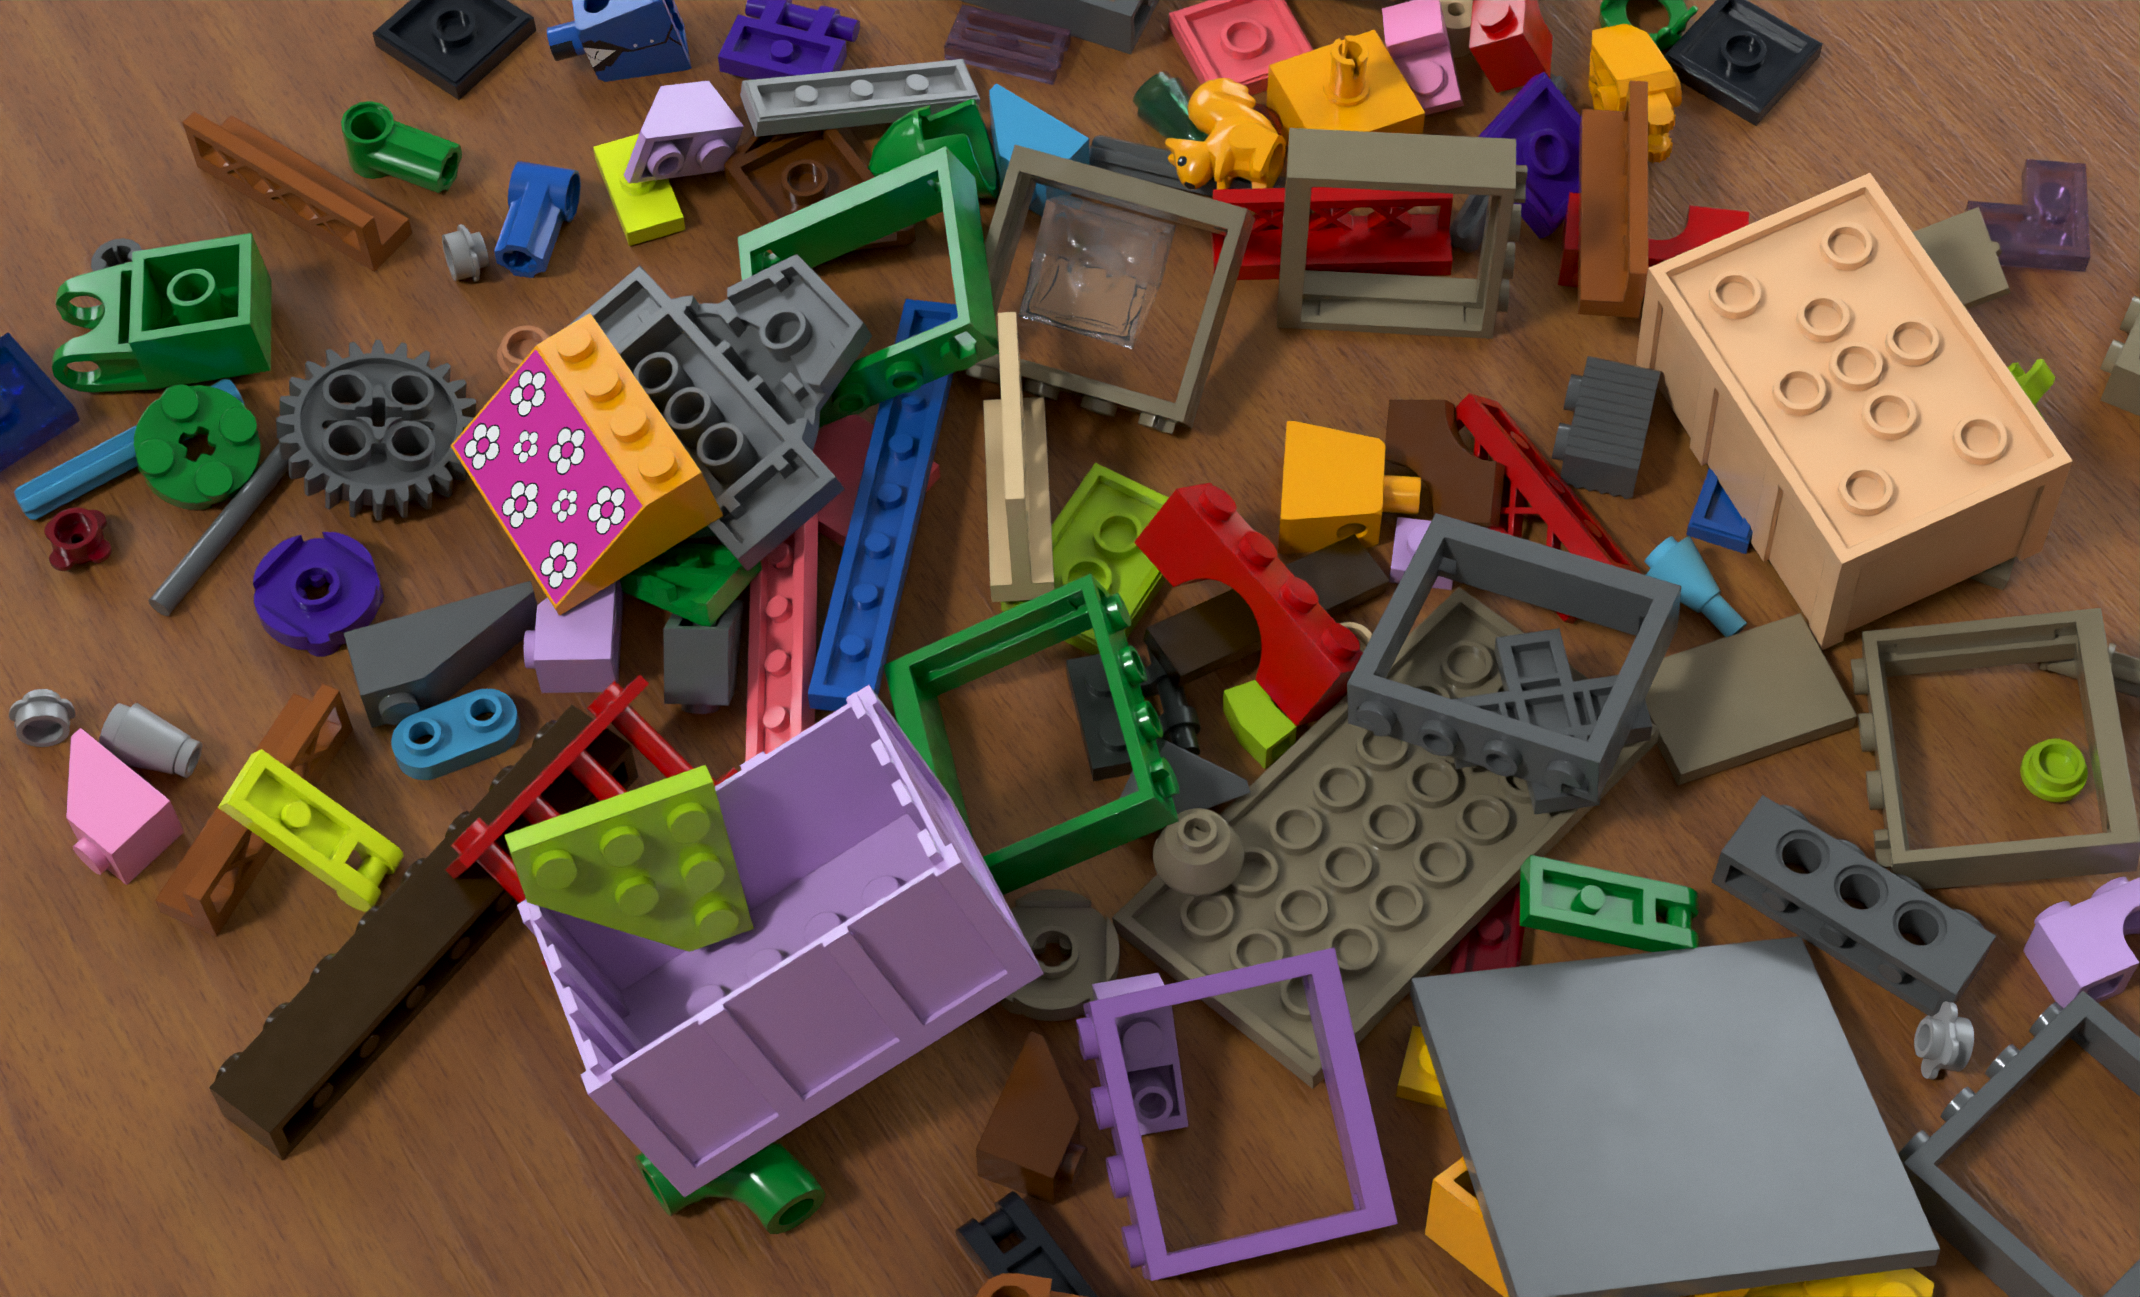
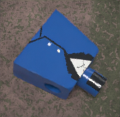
(624, 38)

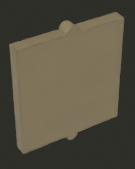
(1966, 257)

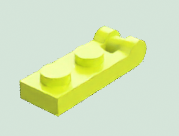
(311, 829)

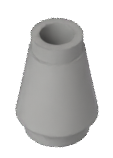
(149, 741)

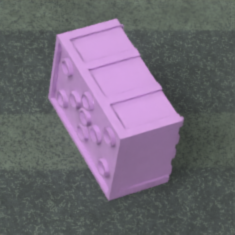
(860, 953)

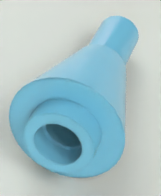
(1684, 566)

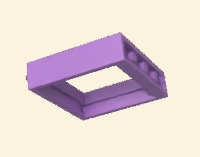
(1346, 1091)

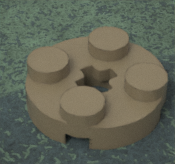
(1081, 932)

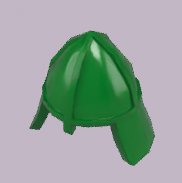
(957, 128)

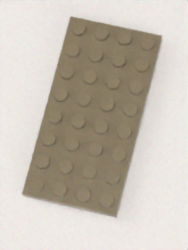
(1362, 854)

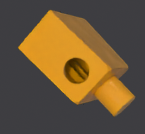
(1337, 489)

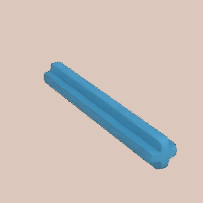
(87, 470)

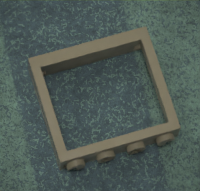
(1400, 164)
(1232, 221)
(1989, 644)

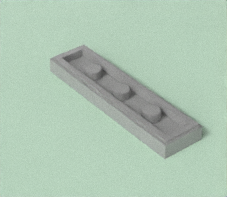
(854, 96)

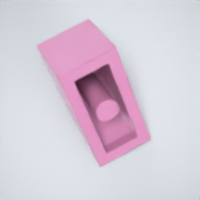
(115, 812)

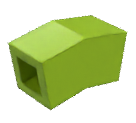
(1258, 723)

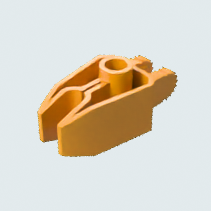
(1629, 54)

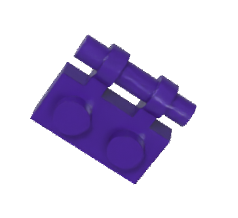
(771, 49)

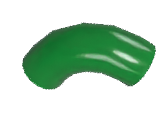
(768, 1183)

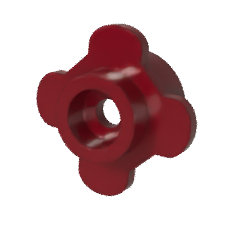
(73, 525)

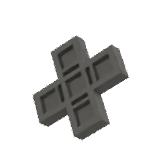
(1544, 694)

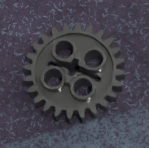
(374, 429)

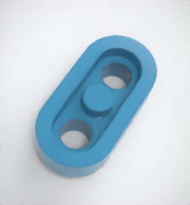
(457, 735)

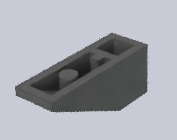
(436, 651)

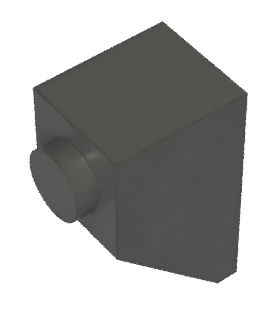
(702, 661)

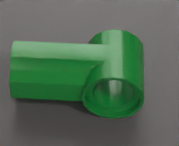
(386, 147)

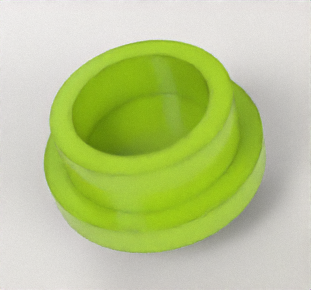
(2054, 770)

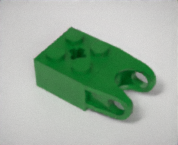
(170, 318)

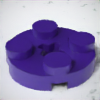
(318, 623)

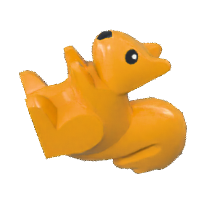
(1238, 140)

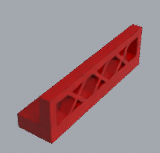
(1338, 242)
(1539, 484)

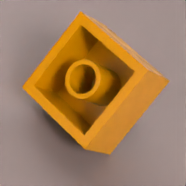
(1344, 88)

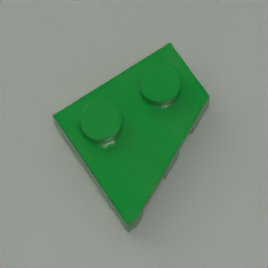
(691, 581)

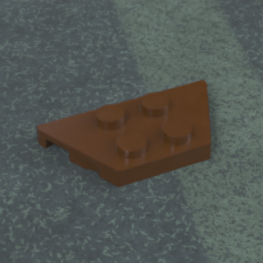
(797, 170)

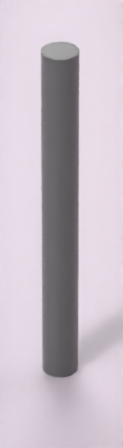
(219, 533)

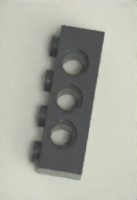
(1864, 939)

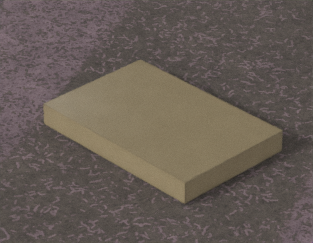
(1745, 699)

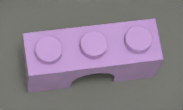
(2085, 943)

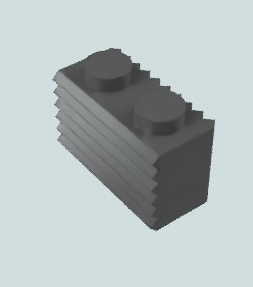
(1608, 426)

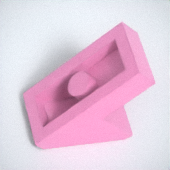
(1422, 52)

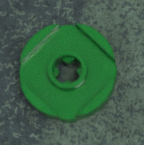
(183, 414)

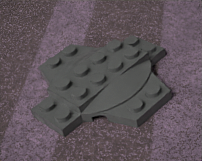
(743, 389)

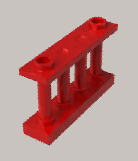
(612, 707)

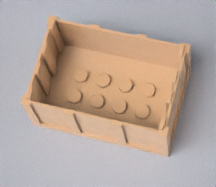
(1850, 407)

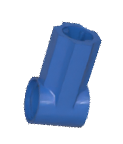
(538, 205)

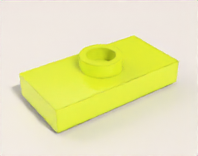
(643, 208)

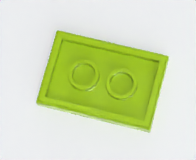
(1098, 538)

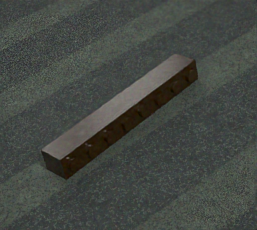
(394, 960)

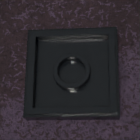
(454, 39)
(1742, 57)

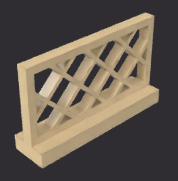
(1017, 481)

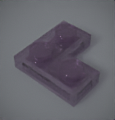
(2049, 225)

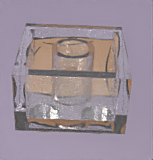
(1095, 269)

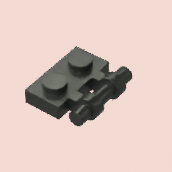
(1100, 722)

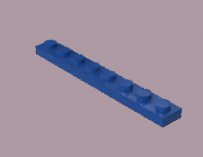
(881, 529)

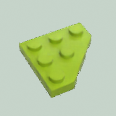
(640, 864)

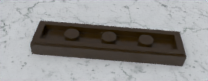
(1225, 625)

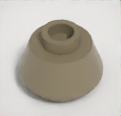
(1198, 853)

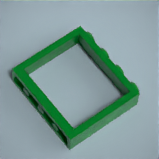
(871, 213)
(1007, 638)

